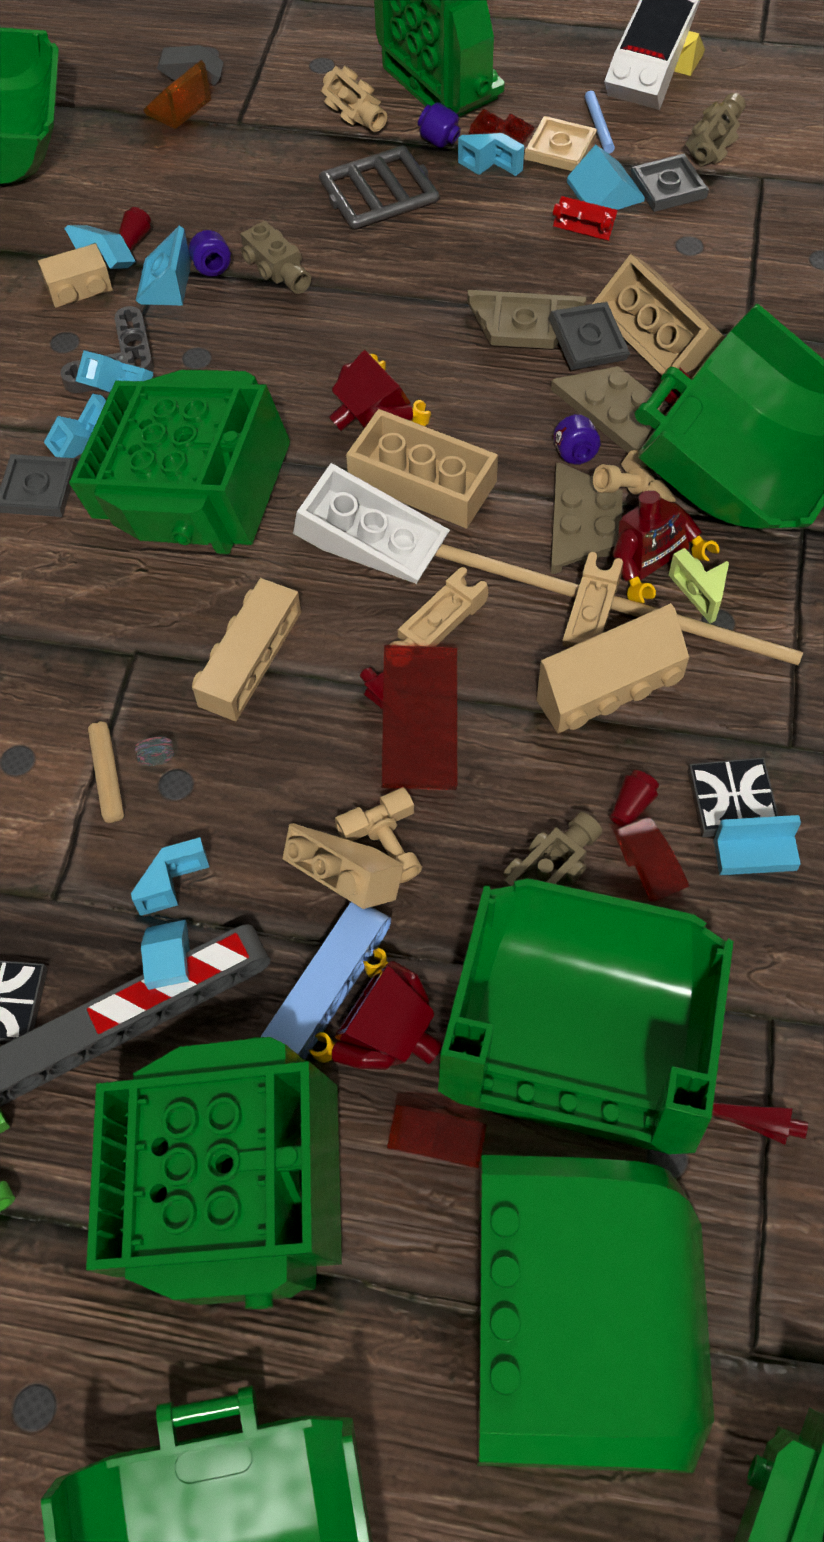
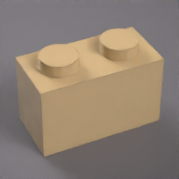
(75, 275)

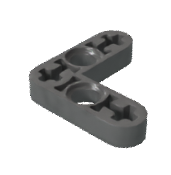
(127, 353)

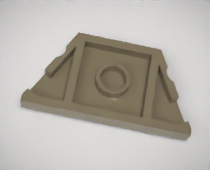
(519, 317)
(610, 402)
(582, 518)

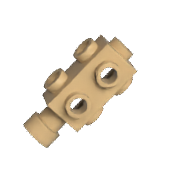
(353, 99)

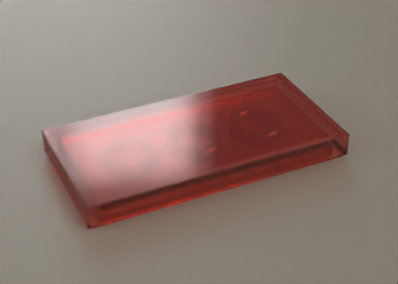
(419, 718)

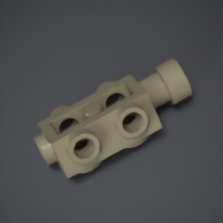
(716, 130)
(274, 257)
(557, 847)

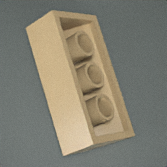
(658, 319)
(612, 669)

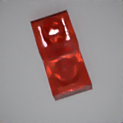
(513, 126)
(653, 857)
(437, 1136)

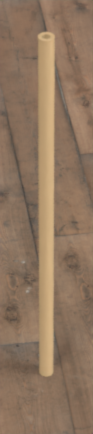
(620, 604)

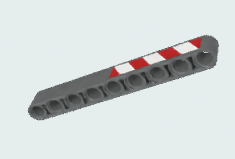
(126, 1013)

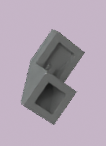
(178, 60)

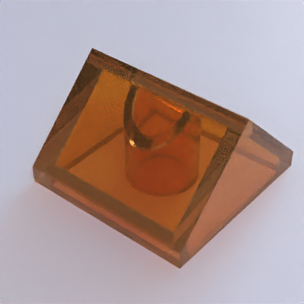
(181, 97)

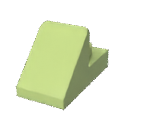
(700, 587)

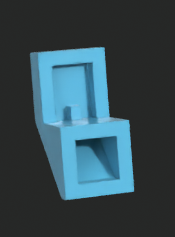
(483, 150)
(109, 244)
(101, 371)
(69, 436)
(156, 887)
(165, 954)

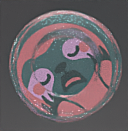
(154, 751)

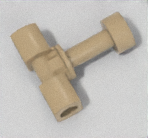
(637, 478)
(379, 825)

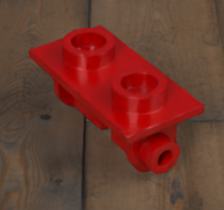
(584, 218)

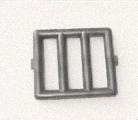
(378, 211)

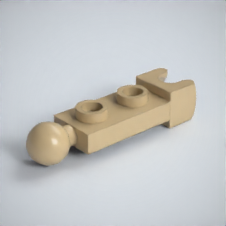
(592, 601)
(443, 612)

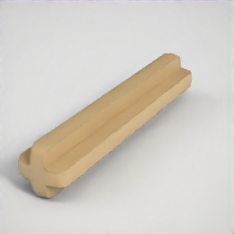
(105, 772)

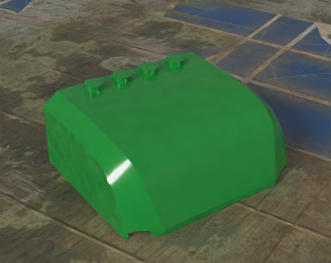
(26, 101)
(589, 1016)
(591, 1317)

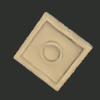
(560, 143)

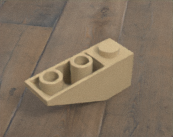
(344, 866)

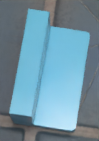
(757, 845)

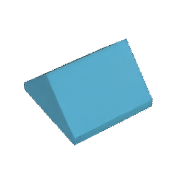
(603, 181)
(166, 272)

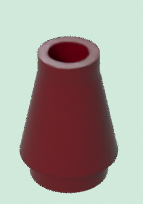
(134, 226)
(634, 797)

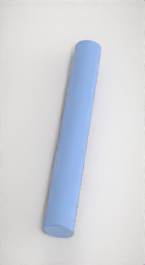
(599, 122)

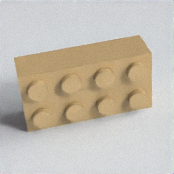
(423, 467)

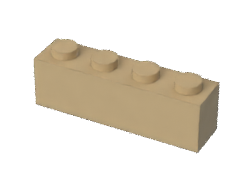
(246, 649)

